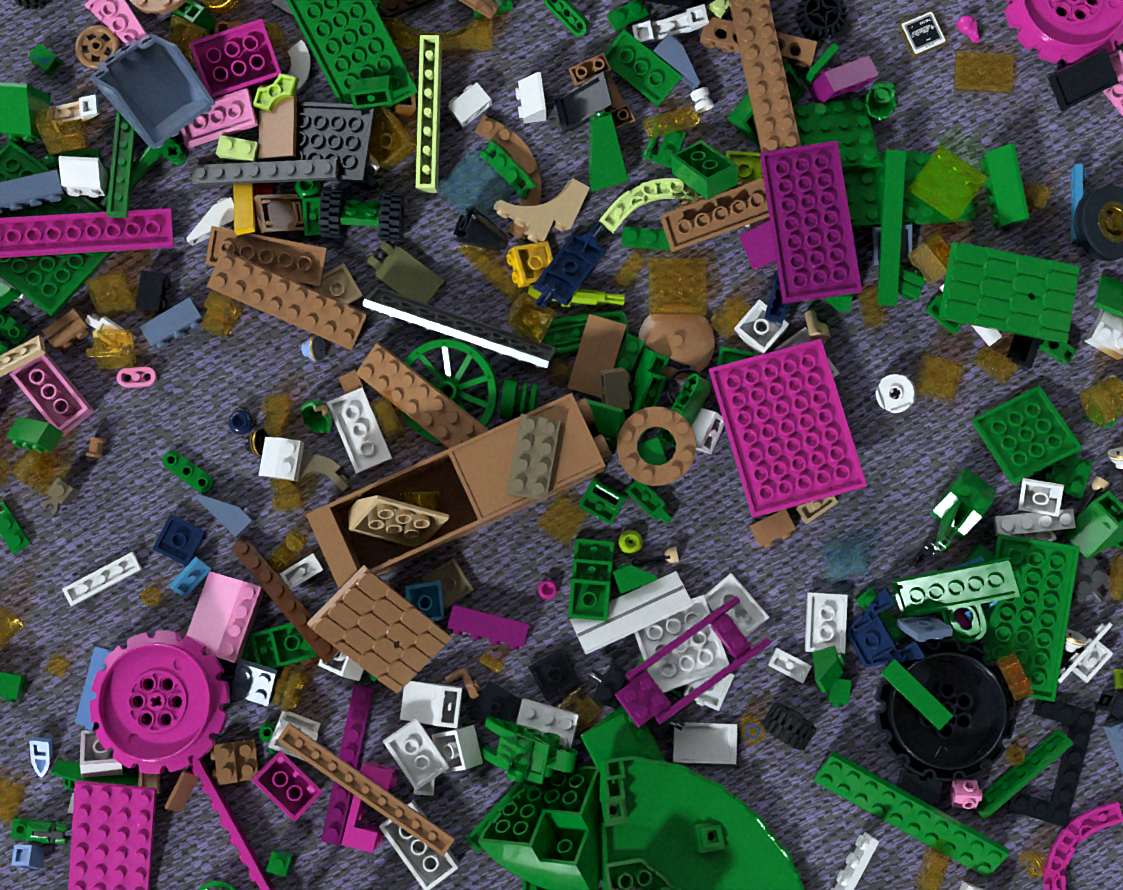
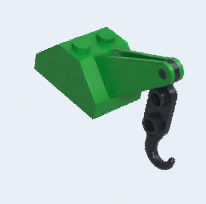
(958, 510)

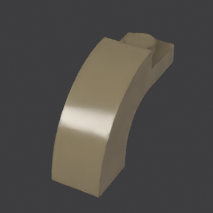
(320, 464)

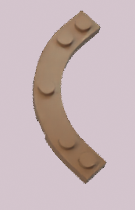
(521, 154)

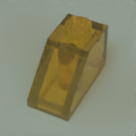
(995, 365)
(1115, 582)

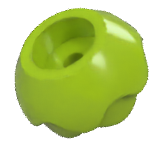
(624, 543)

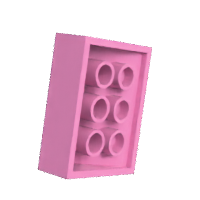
(225, 615)

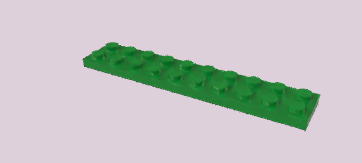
(910, 814)

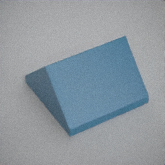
(426, 597)

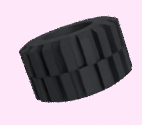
(789, 726)

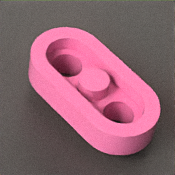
(137, 377)

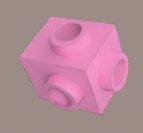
(965, 793)

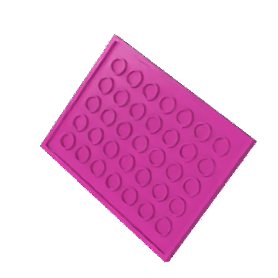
(787, 428)

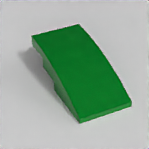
(591, 579)
(277, 647)

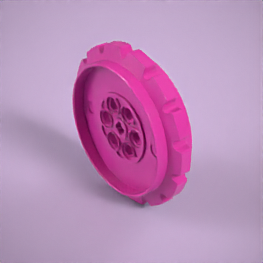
(1066, 35)
(192, 724)

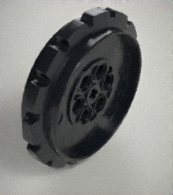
(985, 711)

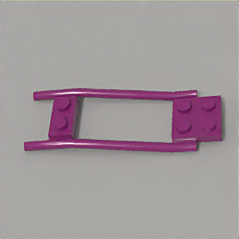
(645, 699)

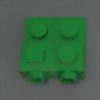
(1071, 473)

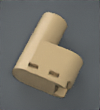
(816, 329)

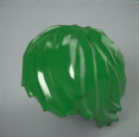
(881, 108)

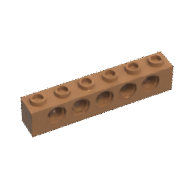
(786, 42)

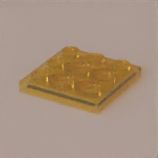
(677, 286)

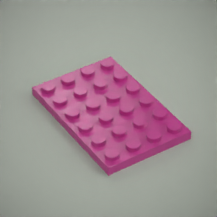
(111, 836)

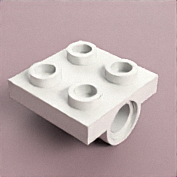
(304, 724)

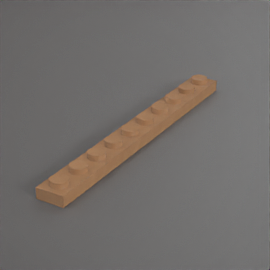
(366, 789)

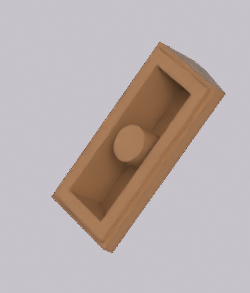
(181, 791)

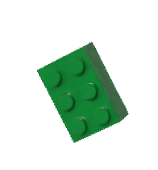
(704, 169)

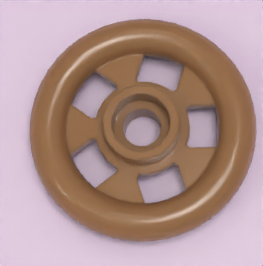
(82, 40)

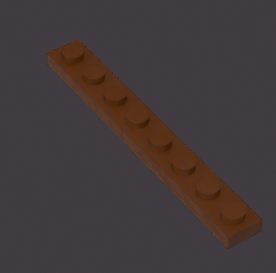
(282, 596)

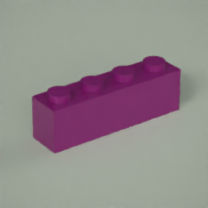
(487, 625)

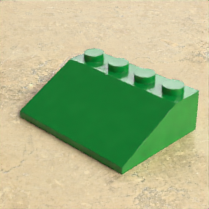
(619, 737)

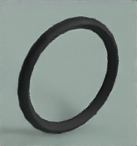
(673, 376)

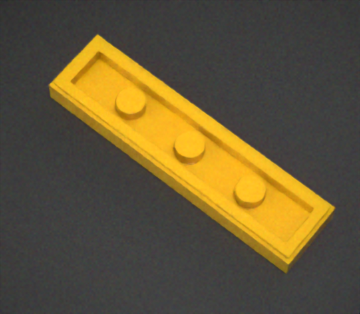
(244, 208)

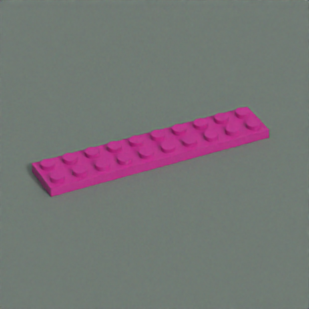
(85, 233)

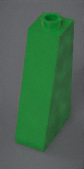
(605, 157)

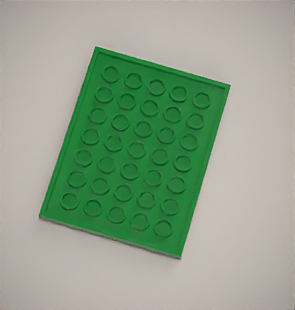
(45, 278)

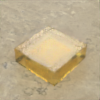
(58, 665)

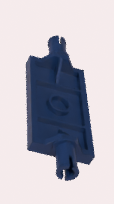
(570, 267)

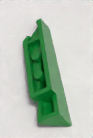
(647, 381)
(71, 773)

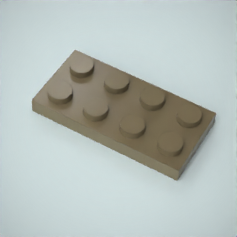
(533, 457)

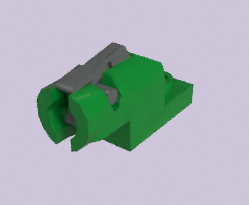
(40, 830)

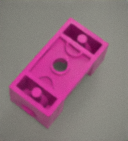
(361, 834)

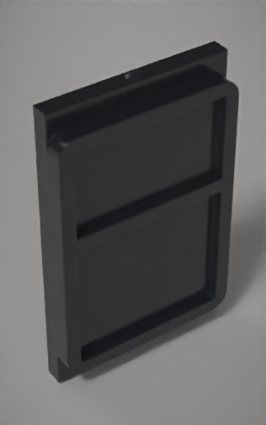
(1082, 79)
(581, 102)

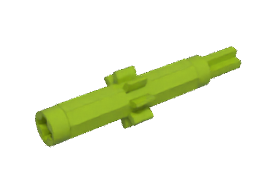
(588, 297)

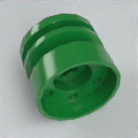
(517, 400)

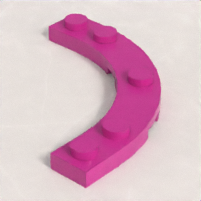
(1071, 836)

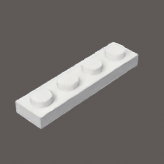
(1033, 522)
(102, 579)

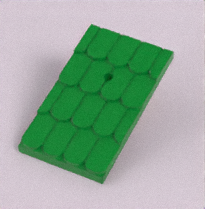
(1009, 292)

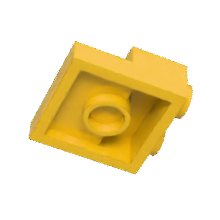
(529, 262)

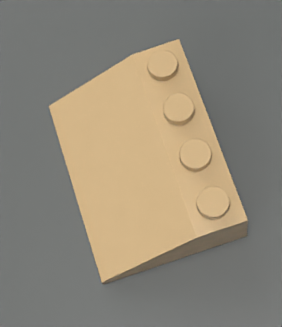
(394, 520)

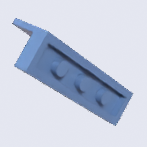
(97, 663)

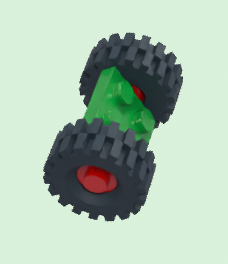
(337, 212)

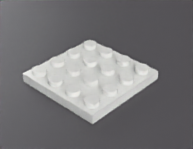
(692, 660)

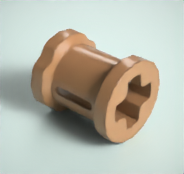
(96, 447)

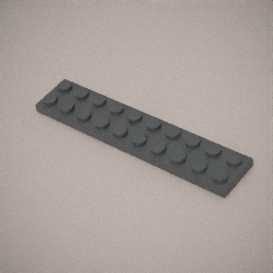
(459, 326)

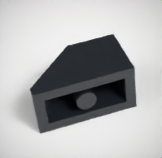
(1111, 704)

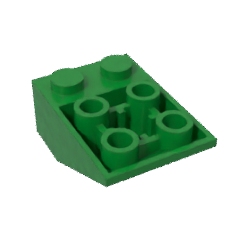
(1097, 526)

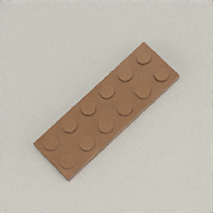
(289, 258)

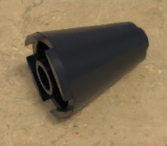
(479, 231)

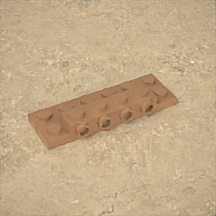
(709, 218)

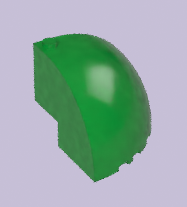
(551, 832)

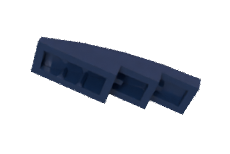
(775, 309)

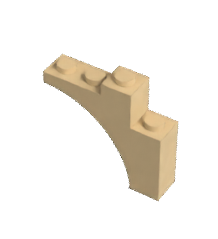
(538, 219)

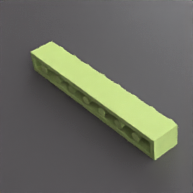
(428, 114)

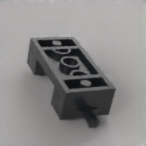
(612, 682)

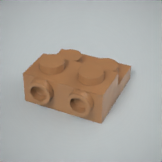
(235, 761)

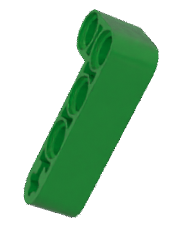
(688, 403)

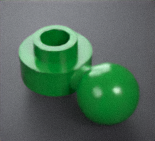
(262, 733)

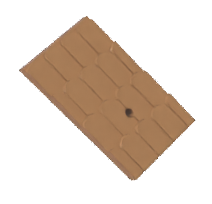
(379, 629)

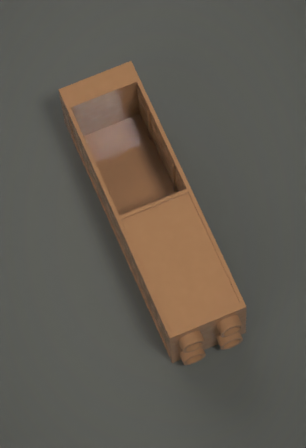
(471, 485)

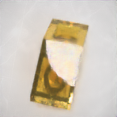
(287, 551)

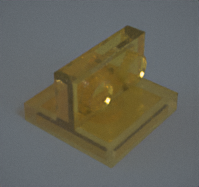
(113, 349)

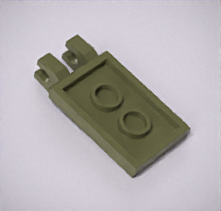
(406, 274)

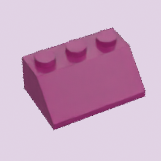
(286, 785)

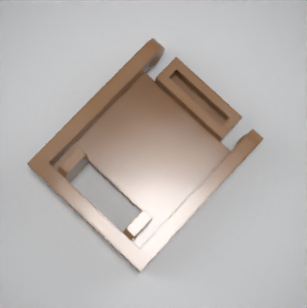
(281, 213)

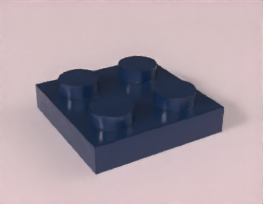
(179, 540)

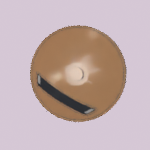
(683, 338)

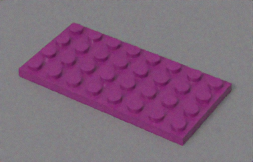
(810, 222)

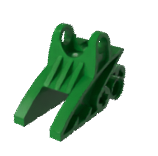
(527, 752)

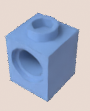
(28, 856)

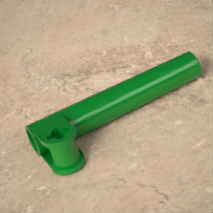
(149, 157)

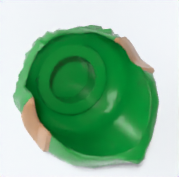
(317, 416)

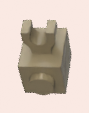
(62, 493)

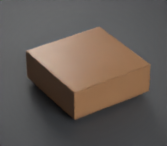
(350, 382)

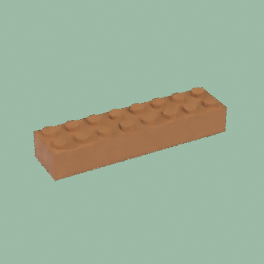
(287, 299)

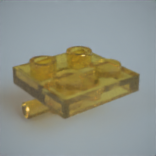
(289, 688)

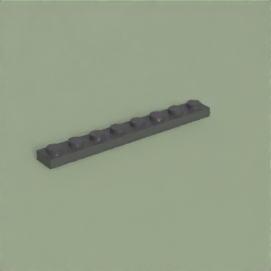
(265, 172)

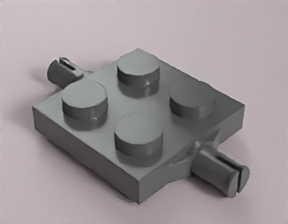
(1089, 579)

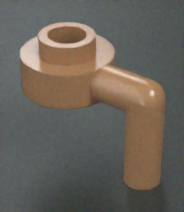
(471, 686)

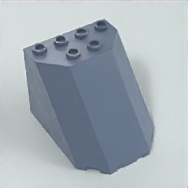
(153, 88)

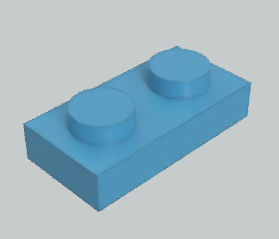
(190, 577)

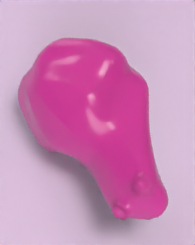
(968, 26)

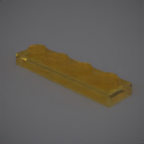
(491, 270)

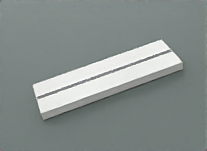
(634, 612)

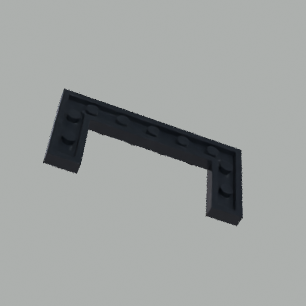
(1070, 766)

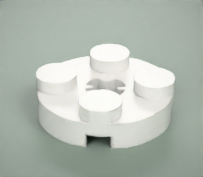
(887, 386)

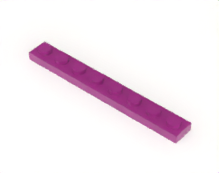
(350, 753)

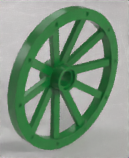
(472, 353)

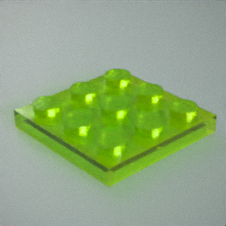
(947, 183)

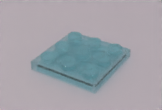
(473, 184)

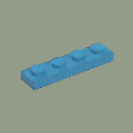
(1078, 176)

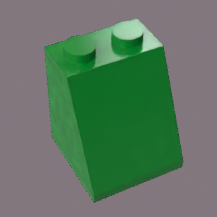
(19, 109)

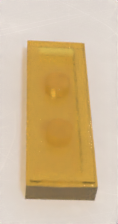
(671, 122)

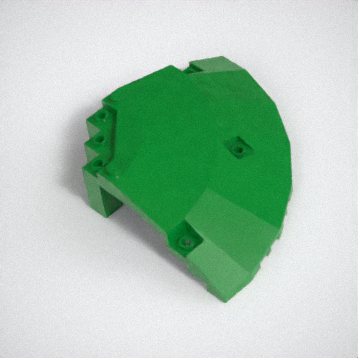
(662, 831)

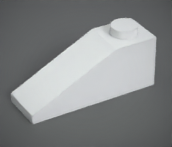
(219, 215)

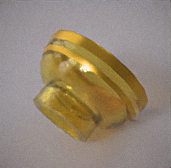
(1036, 861)

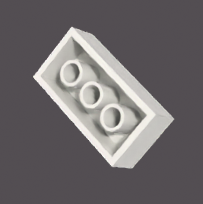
(422, 861)

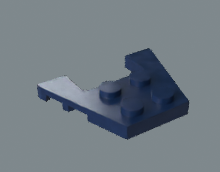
(873, 640)

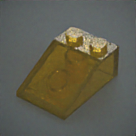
(391, 139)

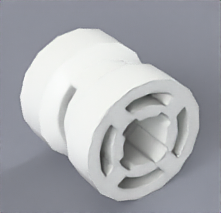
(702, 99)

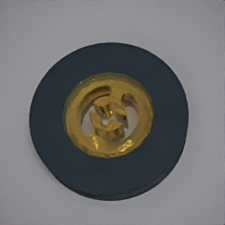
(1094, 225)

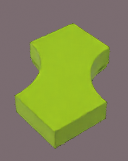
(269, 96)

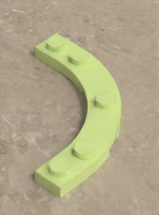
(646, 192)

